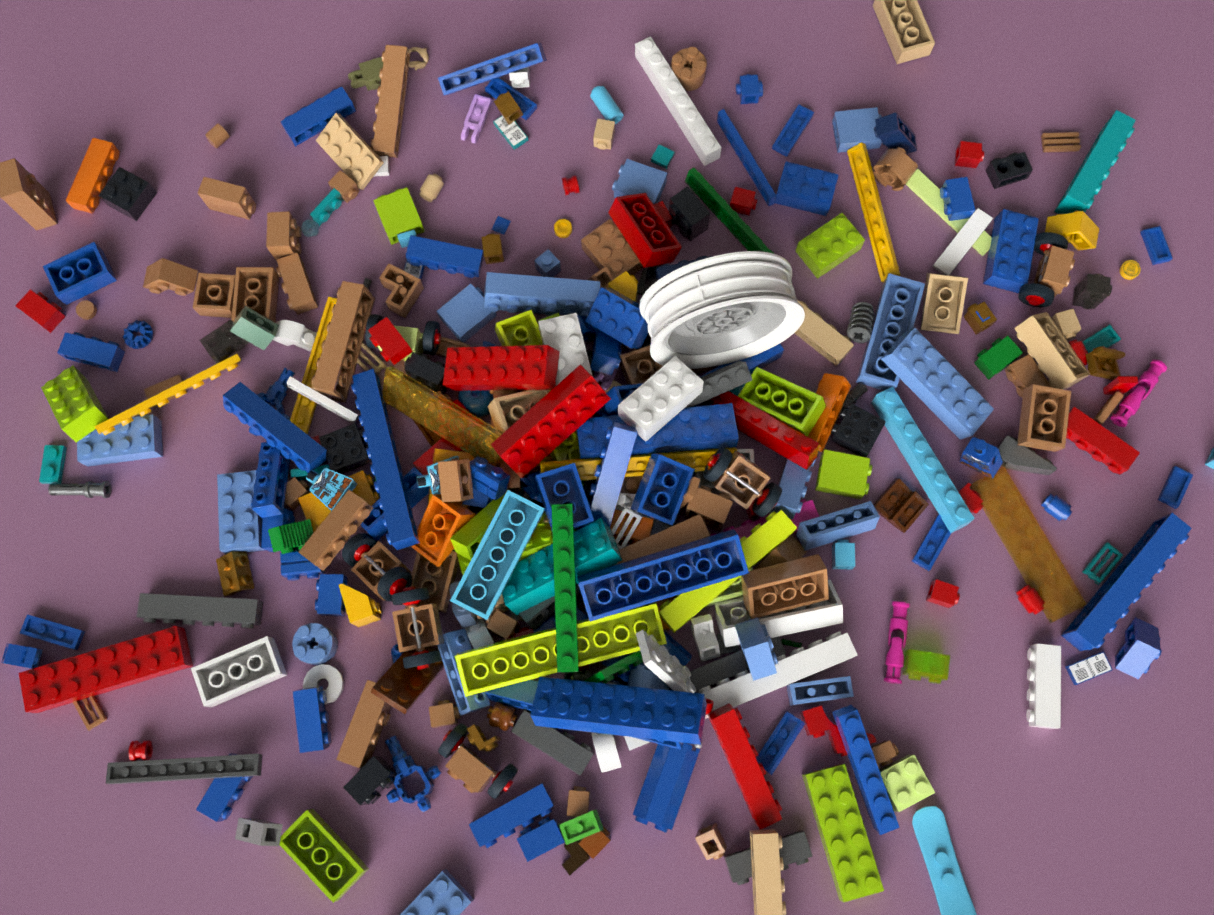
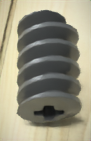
(861, 322)

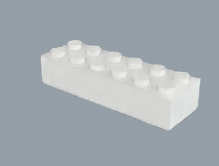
(781, 623)

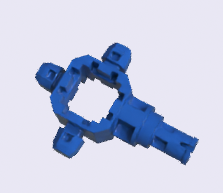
(277, 393)
(404, 767)

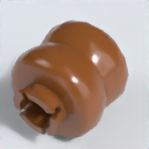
(502, 716)

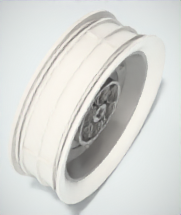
(721, 309)

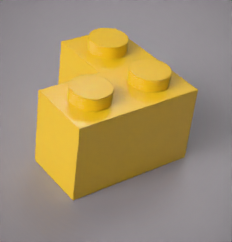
(1076, 228)

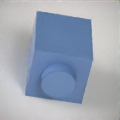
(547, 264)

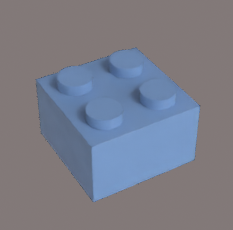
(757, 648)

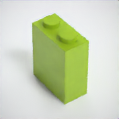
(398, 214)
(843, 474)

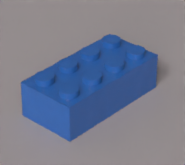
(1011, 251)

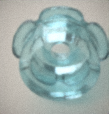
(310, 224)

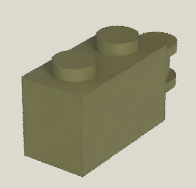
(367, 75)

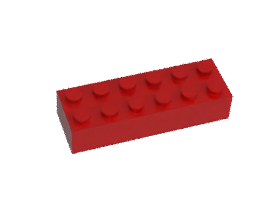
(501, 368)
(550, 421)

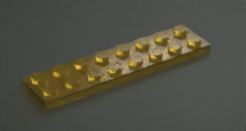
(440, 415)
(1028, 545)

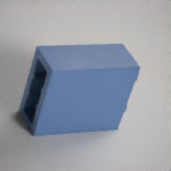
(855, 127)
(640, 178)
(465, 313)

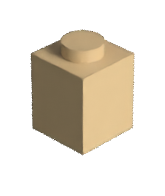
(604, 134)
(1067, 323)

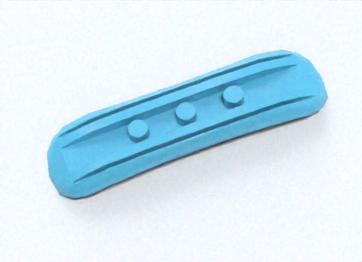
(941, 862)

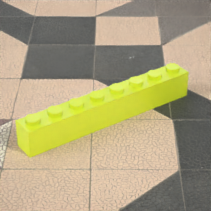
(755, 548)

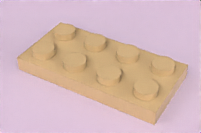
(349, 151)

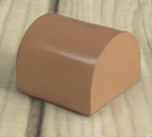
(217, 135)

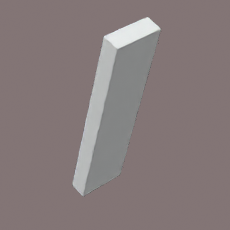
(962, 242)
(322, 400)

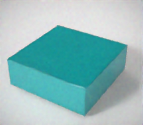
(662, 156)

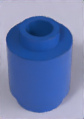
(1056, 507)

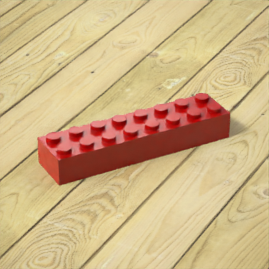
(105, 669)

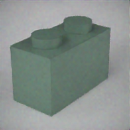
(254, 328)

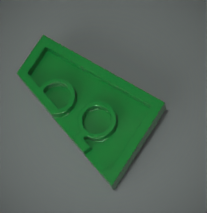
(621, 667)

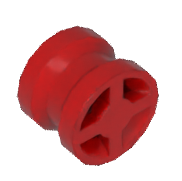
(570, 185)
(140, 750)

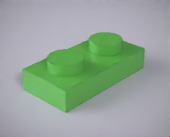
(581, 827)

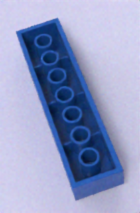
(688, 431)
(662, 575)
(1127, 582)
(619, 710)

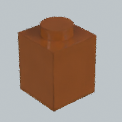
(595, 843)

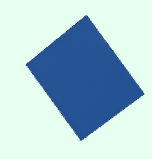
(501, 225)

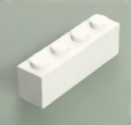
(1044, 686)

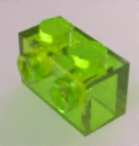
(926, 665)

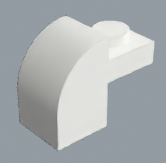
(520, 78)
(294, 334)
(479, 634)
(704, 637)
(606, 751)

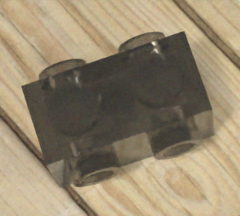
(1092, 291)
(222, 342)

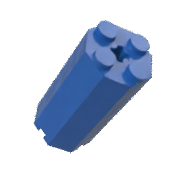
(665, 786)

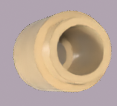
(431, 187)

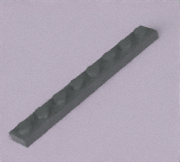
(184, 769)

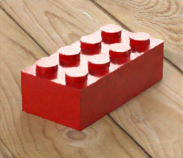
(644, 229)

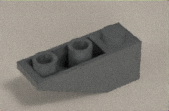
(1023, 458)

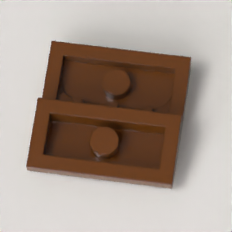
(900, 505)

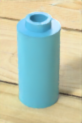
(606, 104)

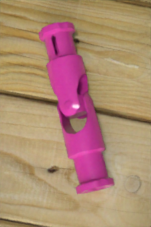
(1132, 402)
(895, 655)

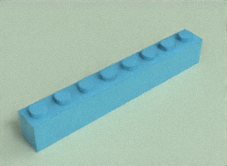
(922, 460)

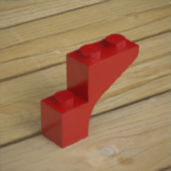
(817, 723)

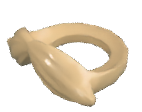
(418, 64)

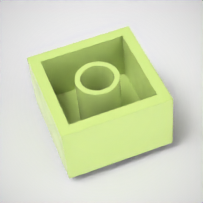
(905, 782)

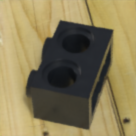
(1010, 173)

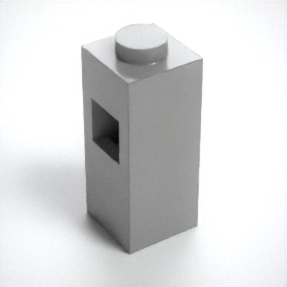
(258, 832)

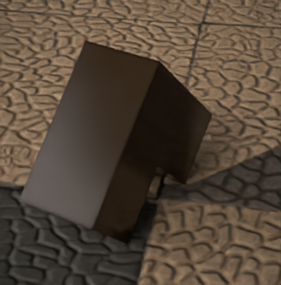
(577, 859)

